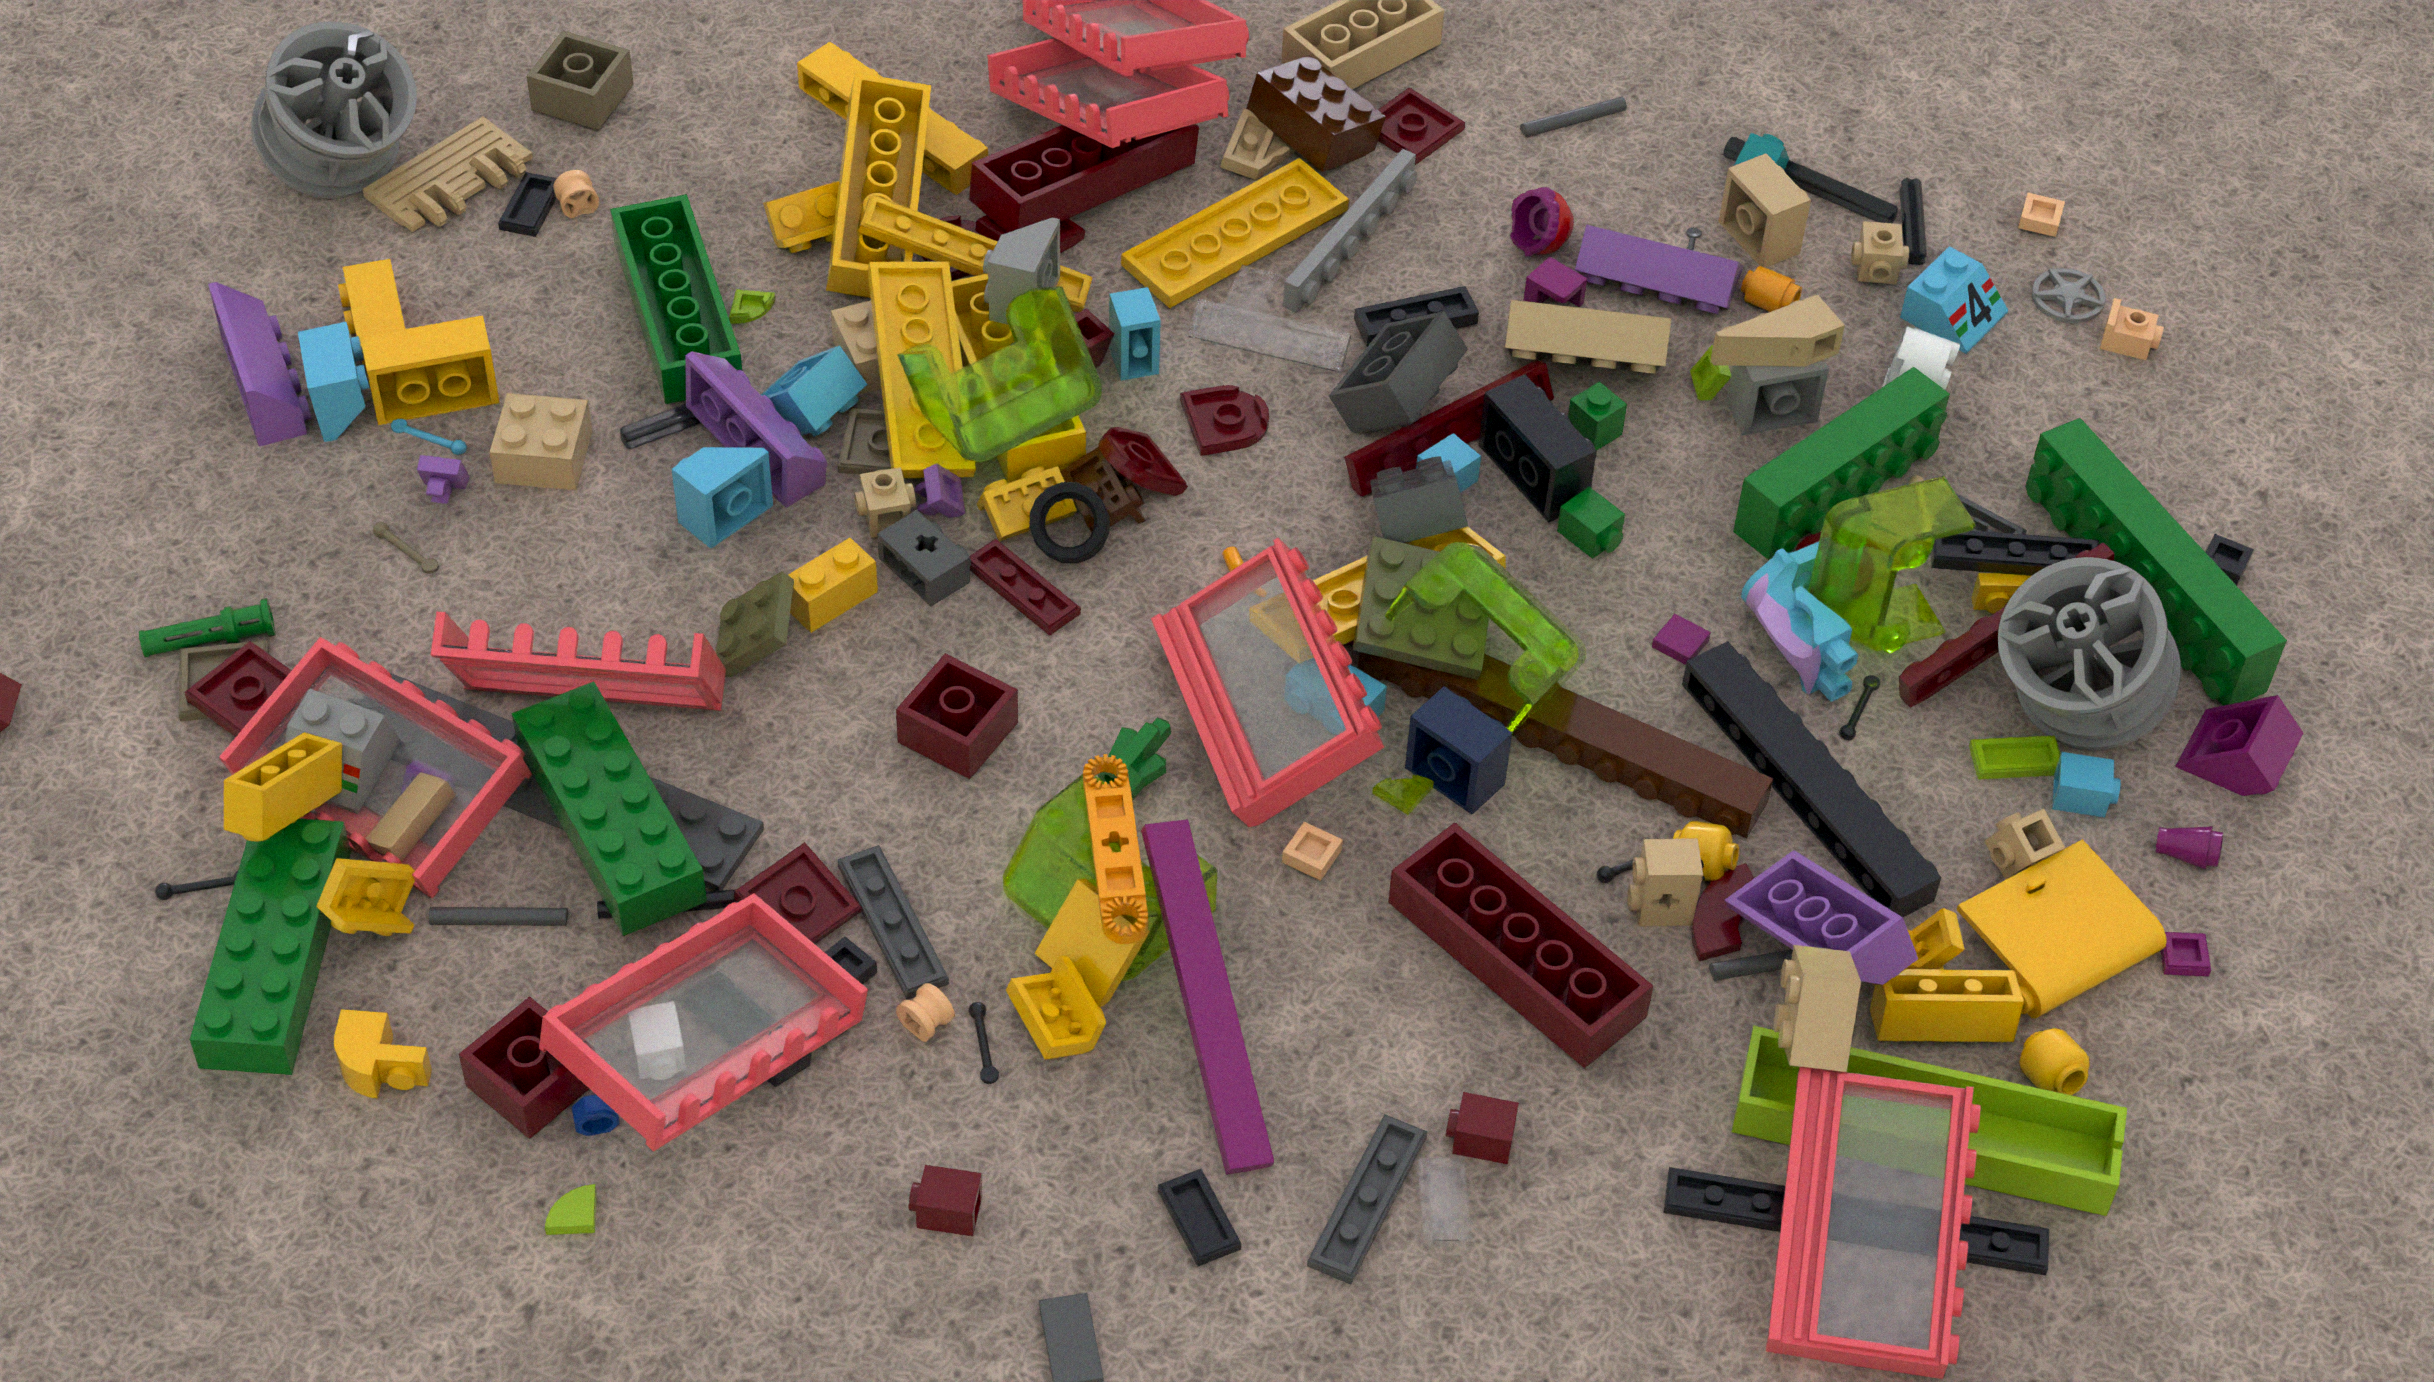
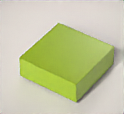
(1709, 378)

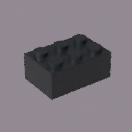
(1535, 445)

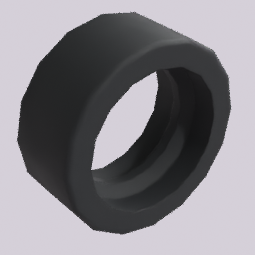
(1057, 493)

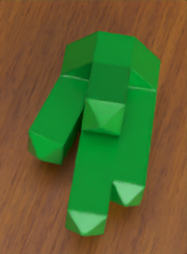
(1140, 755)

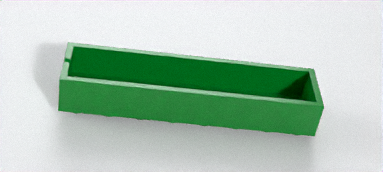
(2209, 617)

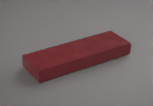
(1023, 587)

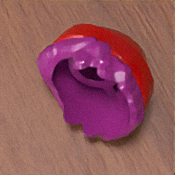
(1540, 214)

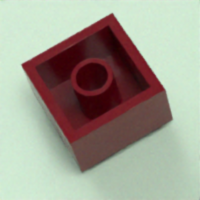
(957, 716)
(515, 1075)

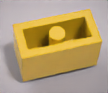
(832, 584)

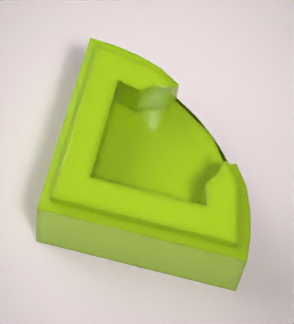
(749, 305)
(573, 1212)

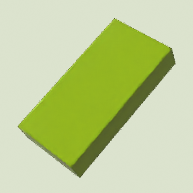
(2015, 756)

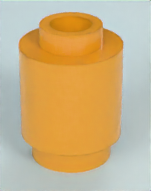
(1769, 289)

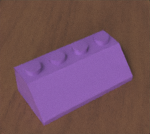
(1658, 267)
(260, 366)
(744, 418)
(1817, 909)

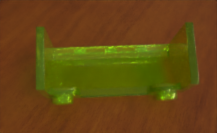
(1866, 546)

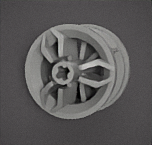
(320, 77)
(2073, 617)

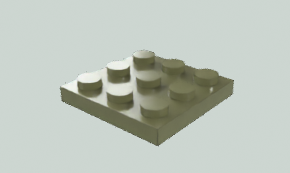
(1436, 639)

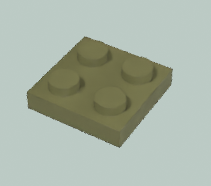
(755, 624)

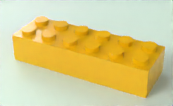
(878, 158)
(983, 337)

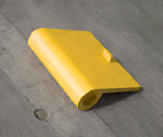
(2068, 932)

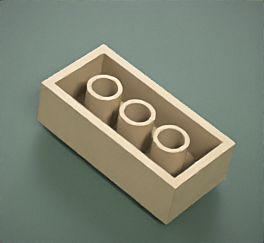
(1364, 36)
(1588, 334)

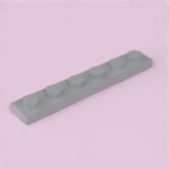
(1345, 235)

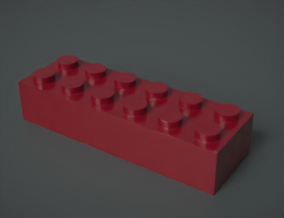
(1071, 173)
(1520, 944)

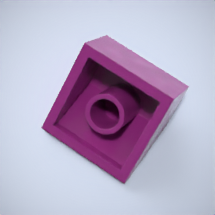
(2243, 745)

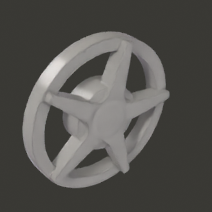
(2068, 295)

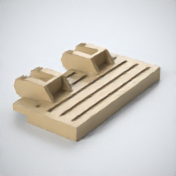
(448, 175)

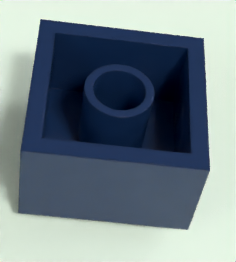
(1458, 749)

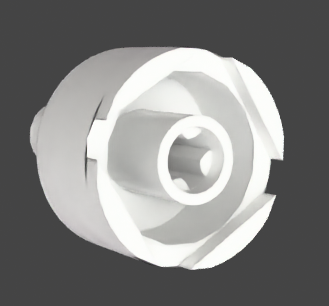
(1925, 353)

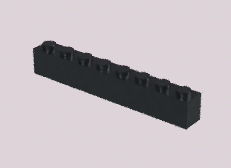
(1811, 780)

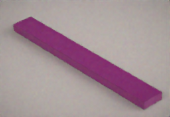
(1207, 997)

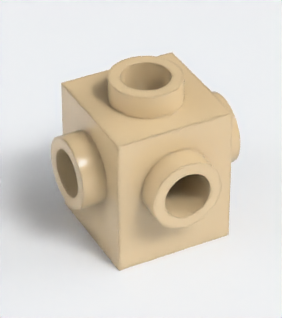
(1879, 253)
(881, 494)
(2023, 842)

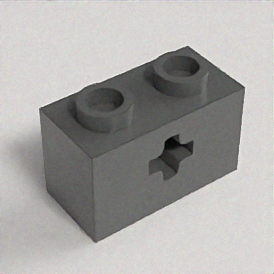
(924, 557)

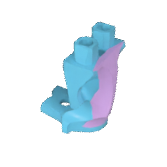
(1800, 625)

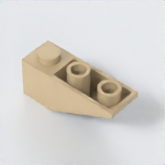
(1785, 337)

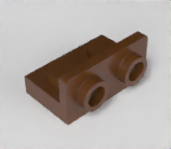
(1109, 484)

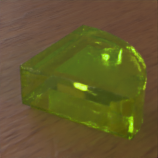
(1403, 792)

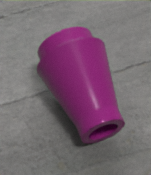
(2191, 844)

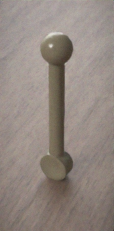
(428, 565)

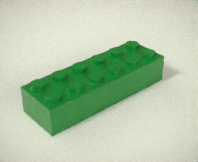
(672, 289)
(1841, 462)
(609, 808)
(269, 952)

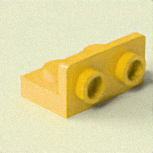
(803, 216)
(1010, 503)

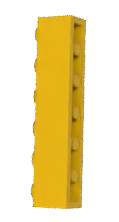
(947, 151)

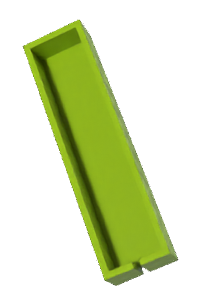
(2026, 1139)

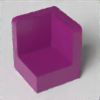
(1555, 281)

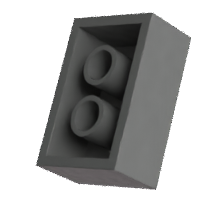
(1398, 373)
(1418, 501)

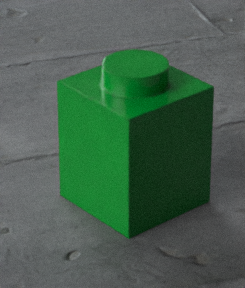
(1598, 414)
(1591, 523)

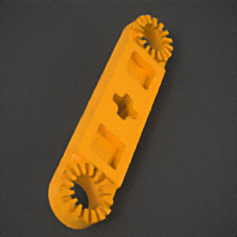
(1120, 873)

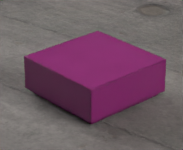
(1681, 639)
(2186, 954)

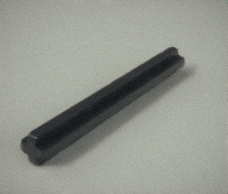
(1828, 188)

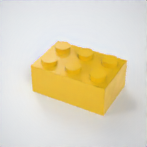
(430, 369)

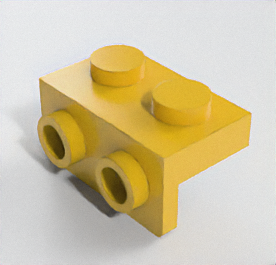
(367, 896)
(1058, 1010)

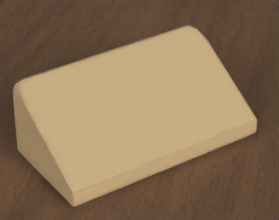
(411, 815)

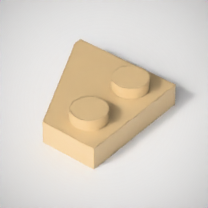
(1254, 148)

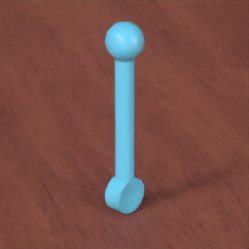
(457, 447)

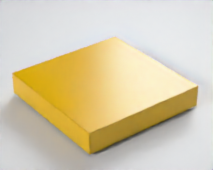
(1080, 935)

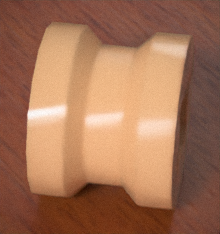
(576, 193)
(925, 1012)

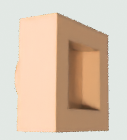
(2041, 214)
(1312, 851)

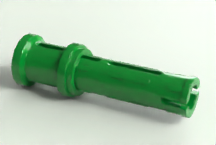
(155, 640)

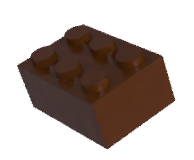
(1315, 113)

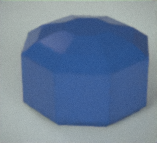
(593, 1116)

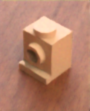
(2131, 331)

